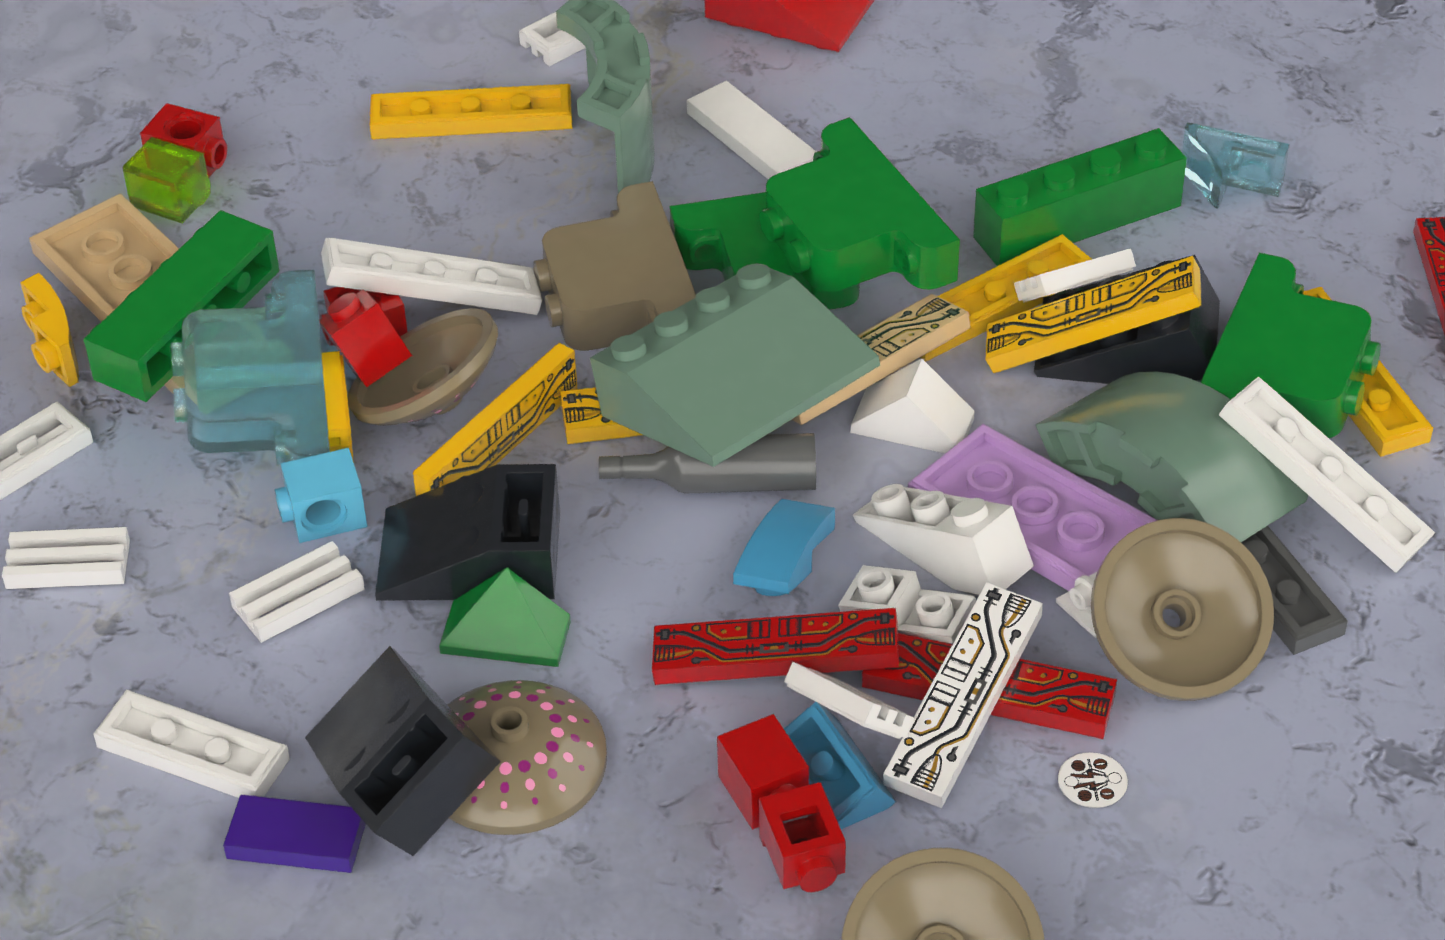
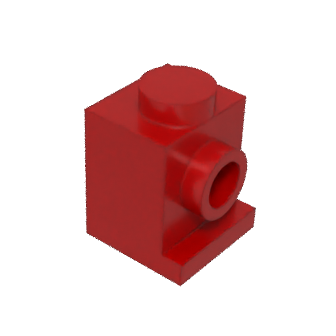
(807, 849)

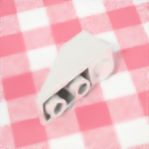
(950, 535)

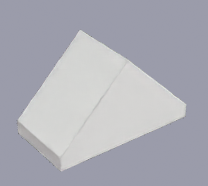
(914, 410)

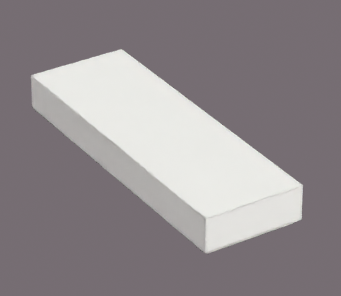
(748, 130)
(191, 746)

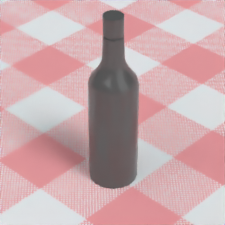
(768, 464)

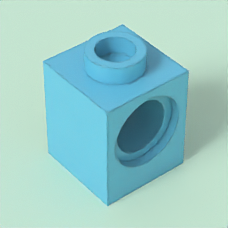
(321, 495)

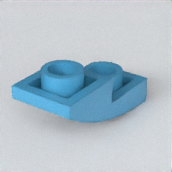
(782, 547)

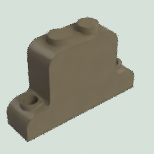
(613, 271)

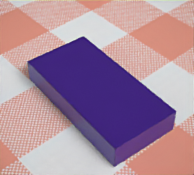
(294, 833)

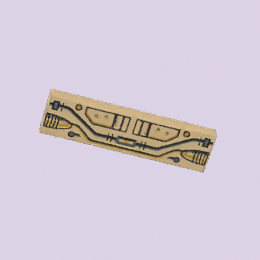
(900, 342)

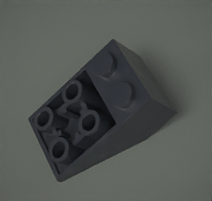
(1170, 345)
(471, 531)
(399, 753)

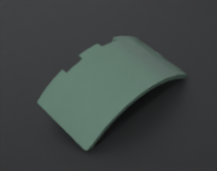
(618, 82)
(1173, 450)

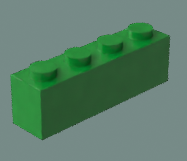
(1080, 195)
(213, 270)

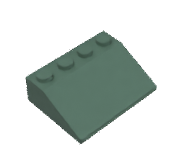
(729, 365)

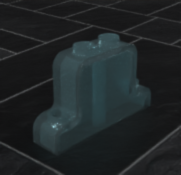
(255, 375)

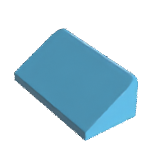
(839, 765)

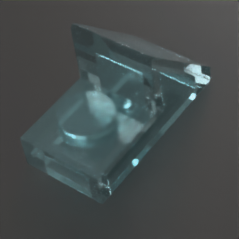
(1232, 159)

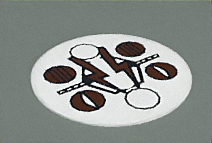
(1092, 780)

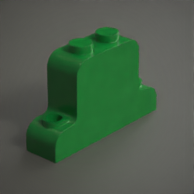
(856, 218)
(729, 236)
(1297, 344)

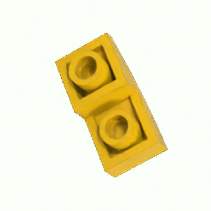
(50, 326)

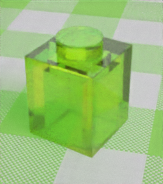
(167, 180)

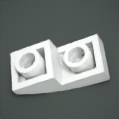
(919, 611)

